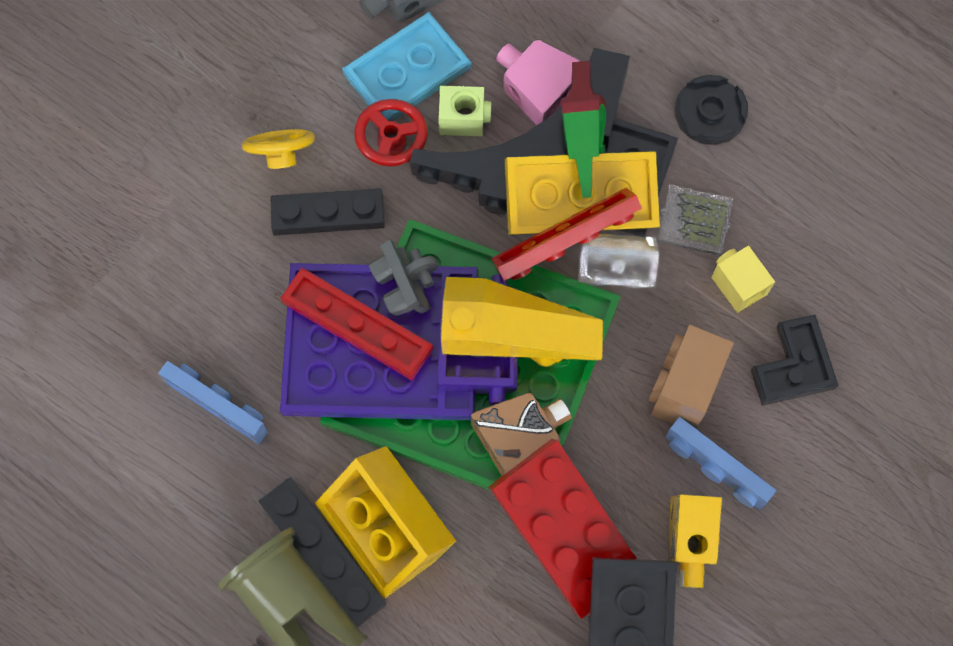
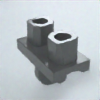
(397, 264)

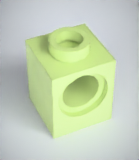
(459, 97)

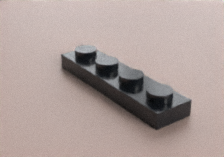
(323, 551)

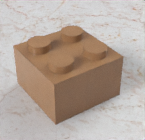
(693, 375)

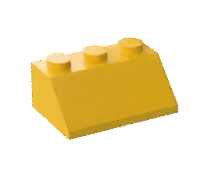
(384, 521)

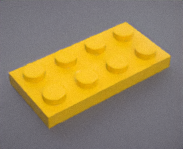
(549, 189)

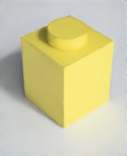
(742, 278)

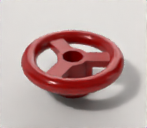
(390, 149)

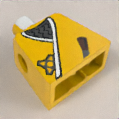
(698, 518)

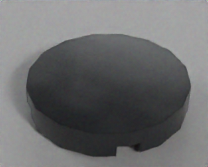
(711, 110)

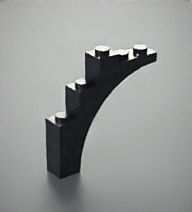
(485, 167)

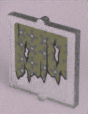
(695, 220)

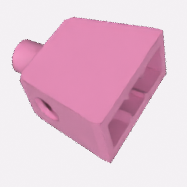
(536, 78)

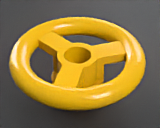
(279, 146)

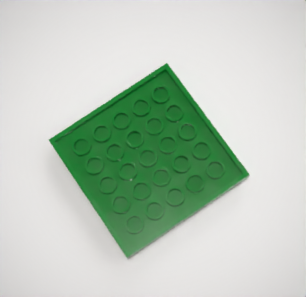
(453, 444)

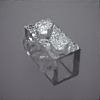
(618, 261)

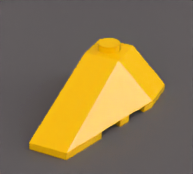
(505, 322)

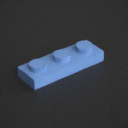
(214, 400)
(719, 465)

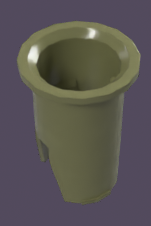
(281, 586)

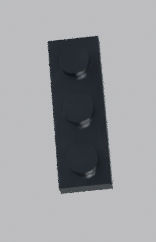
(327, 211)

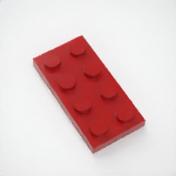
(559, 521)

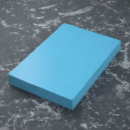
(408, 65)

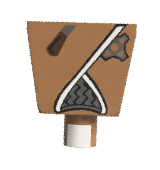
(517, 428)

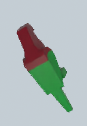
(583, 123)

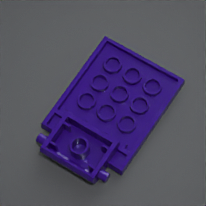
(338, 380)

